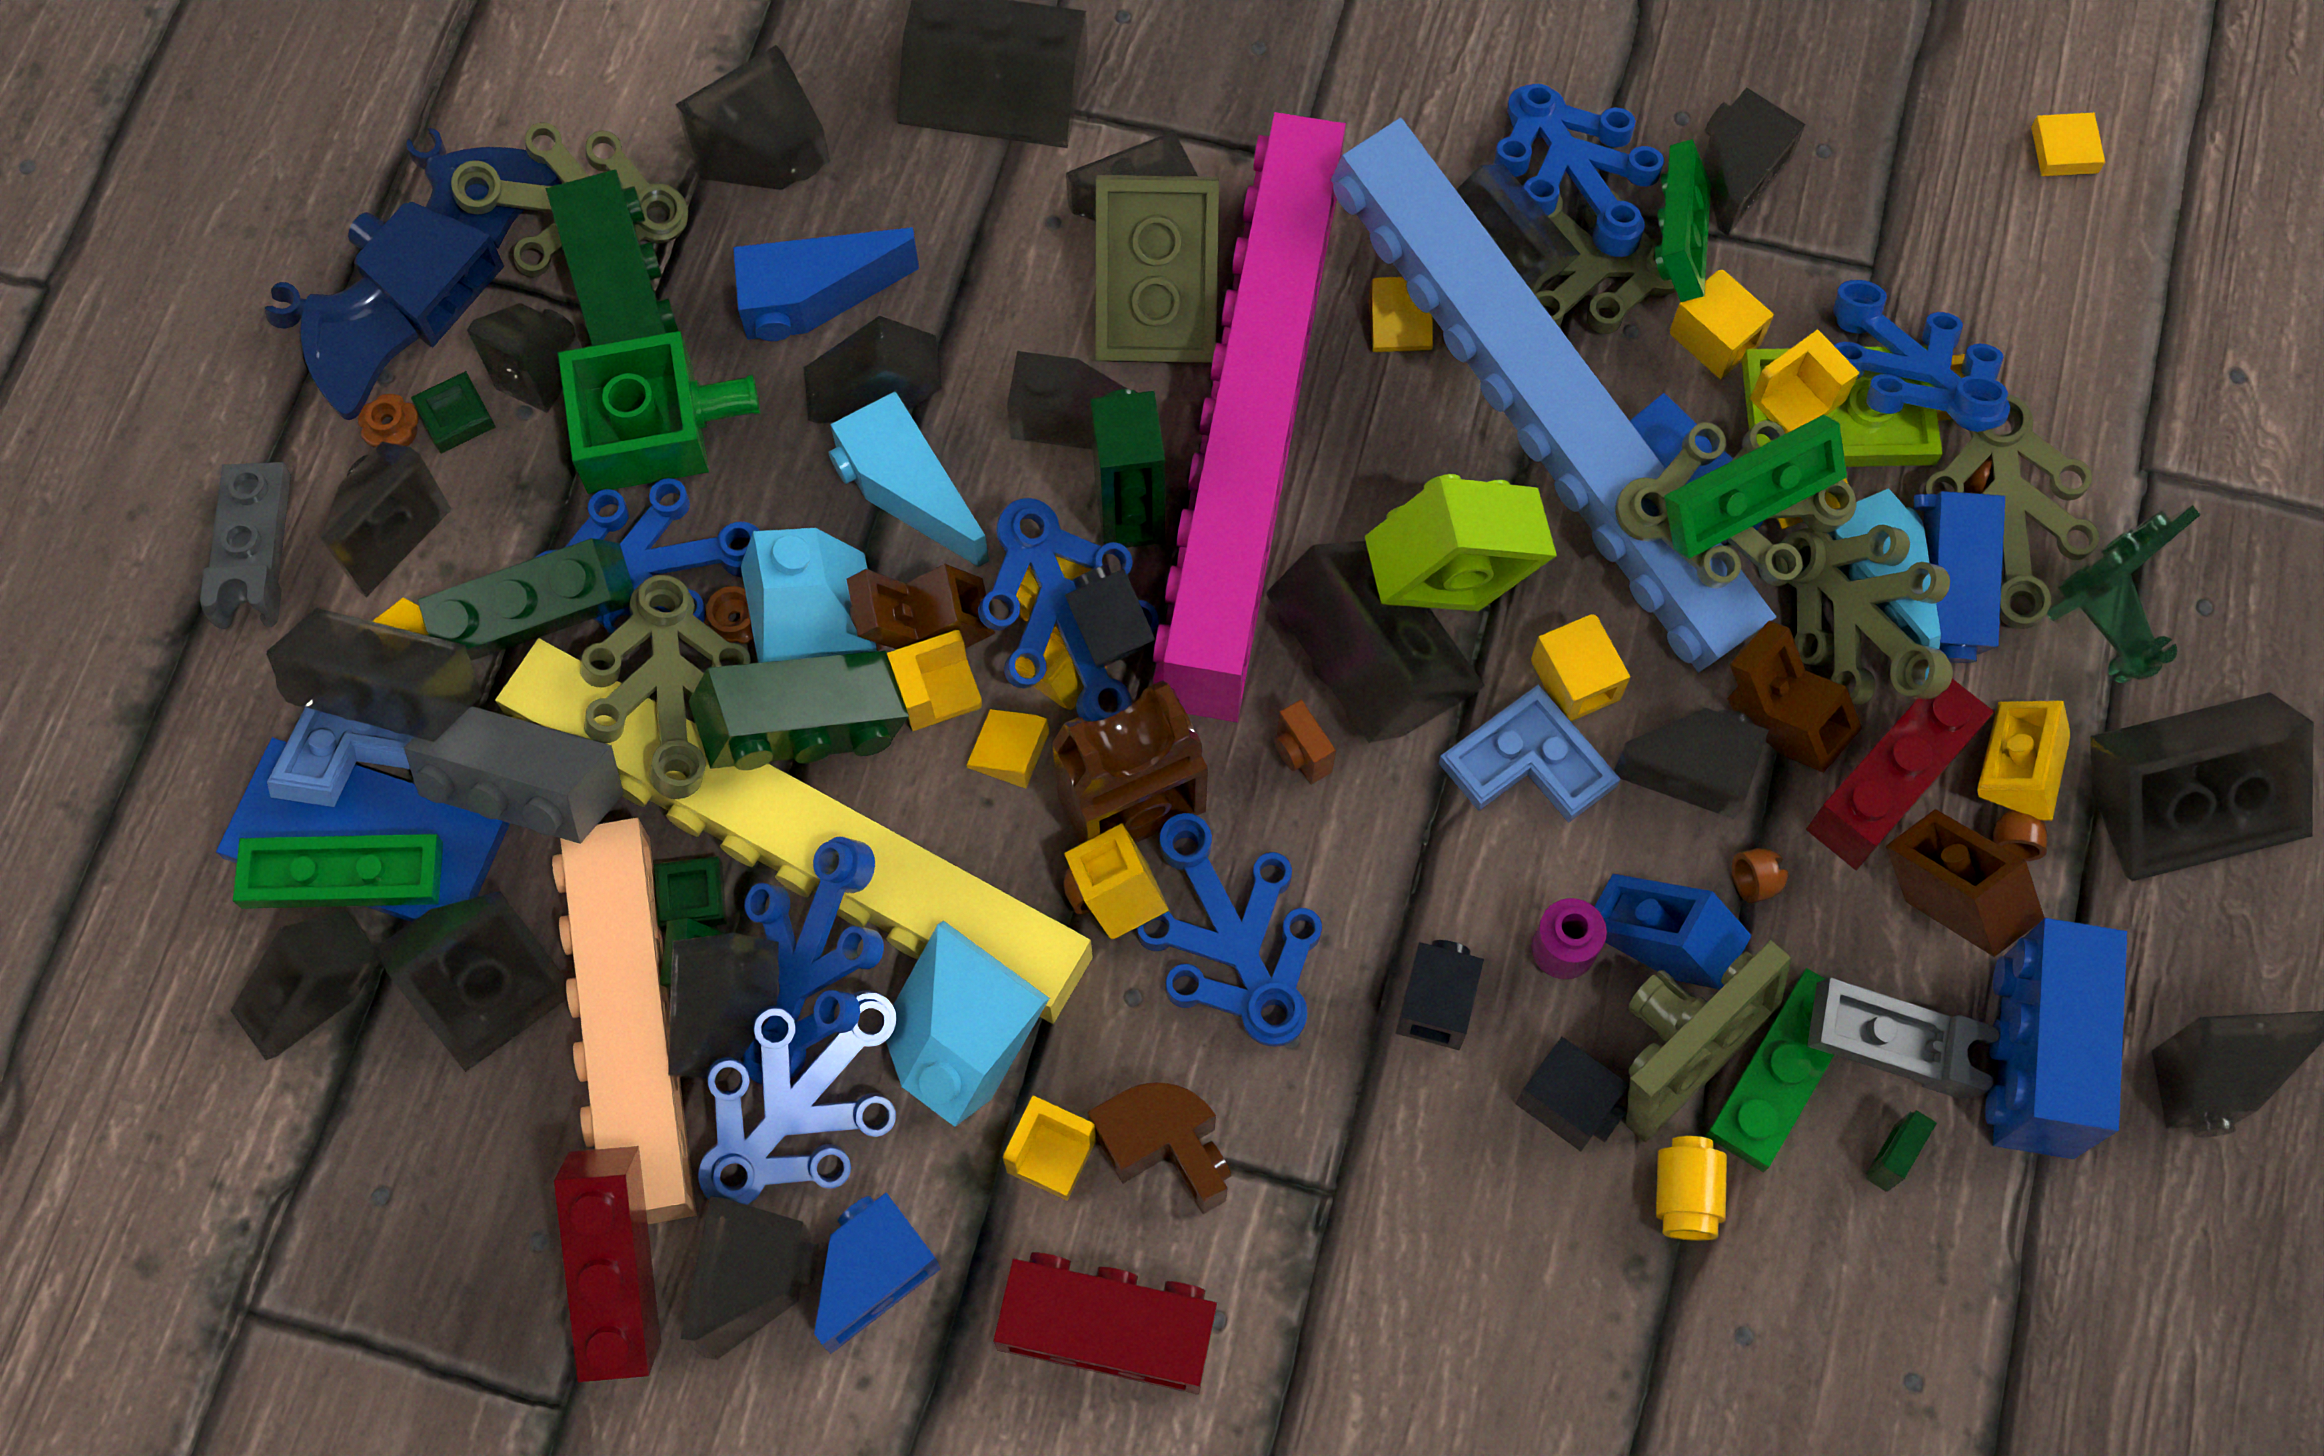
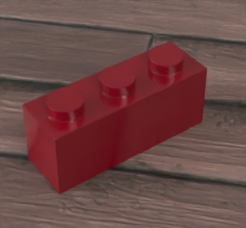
(1898, 773)
(607, 1263)
(1106, 1323)

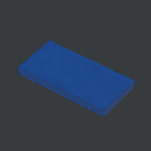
(373, 806)

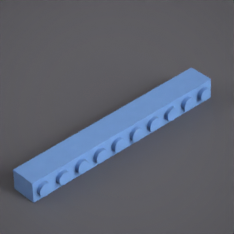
(1536, 381)

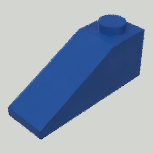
(808, 281)

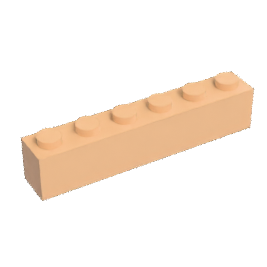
(624, 1010)

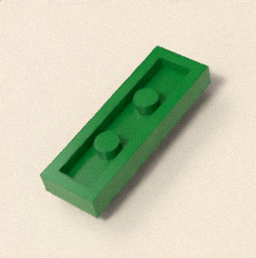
(1684, 222)
(1756, 486)
(338, 871)
(1774, 1082)

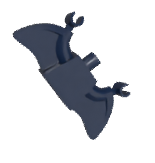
(414, 272)

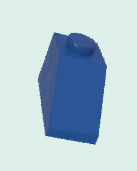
(1672, 928)
(869, 1269)

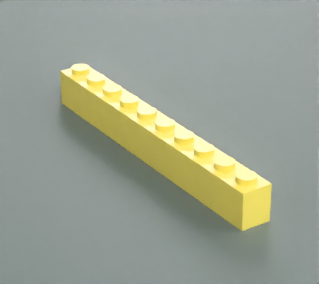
(785, 821)

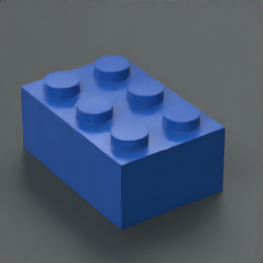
(2059, 1039)

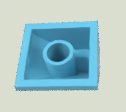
(801, 594)
(959, 1025)

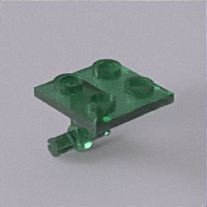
(2111, 599)

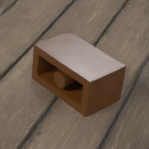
(1965, 882)

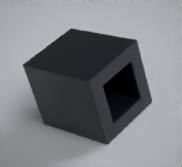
(1109, 615)
(1440, 994)
(1574, 1096)

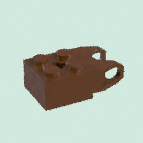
(1131, 767)

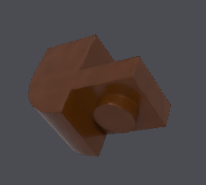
(911, 612)
(1804, 713)
(1160, 1123)

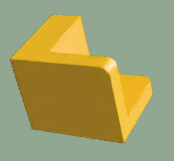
(1721, 324)
(1804, 383)
(1580, 667)
(935, 680)
(1116, 881)
(1050, 1147)

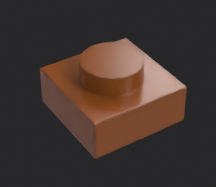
(1304, 743)

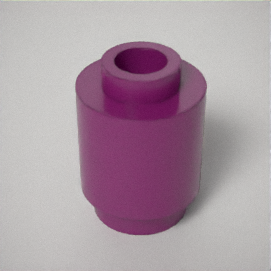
(1565, 956)

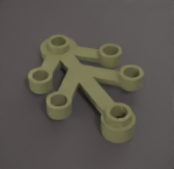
(567, 169)
(1595, 266)
(2023, 499)
(1749, 542)
(1856, 610)
(664, 672)

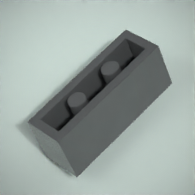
(518, 773)

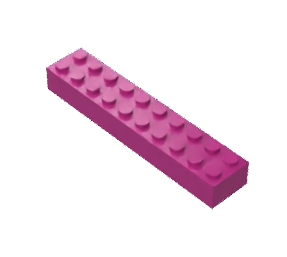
(1249, 418)

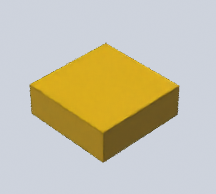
(2068, 144)

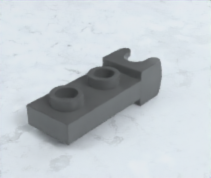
(247, 543)
(1899, 1038)

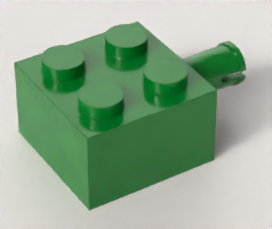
(641, 411)

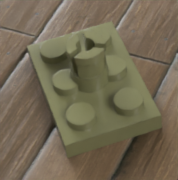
(1156, 268)
(1698, 1033)

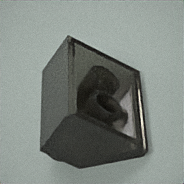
(993, 69)
(1381, 660)
(2205, 784)

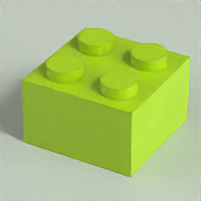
(1459, 544)

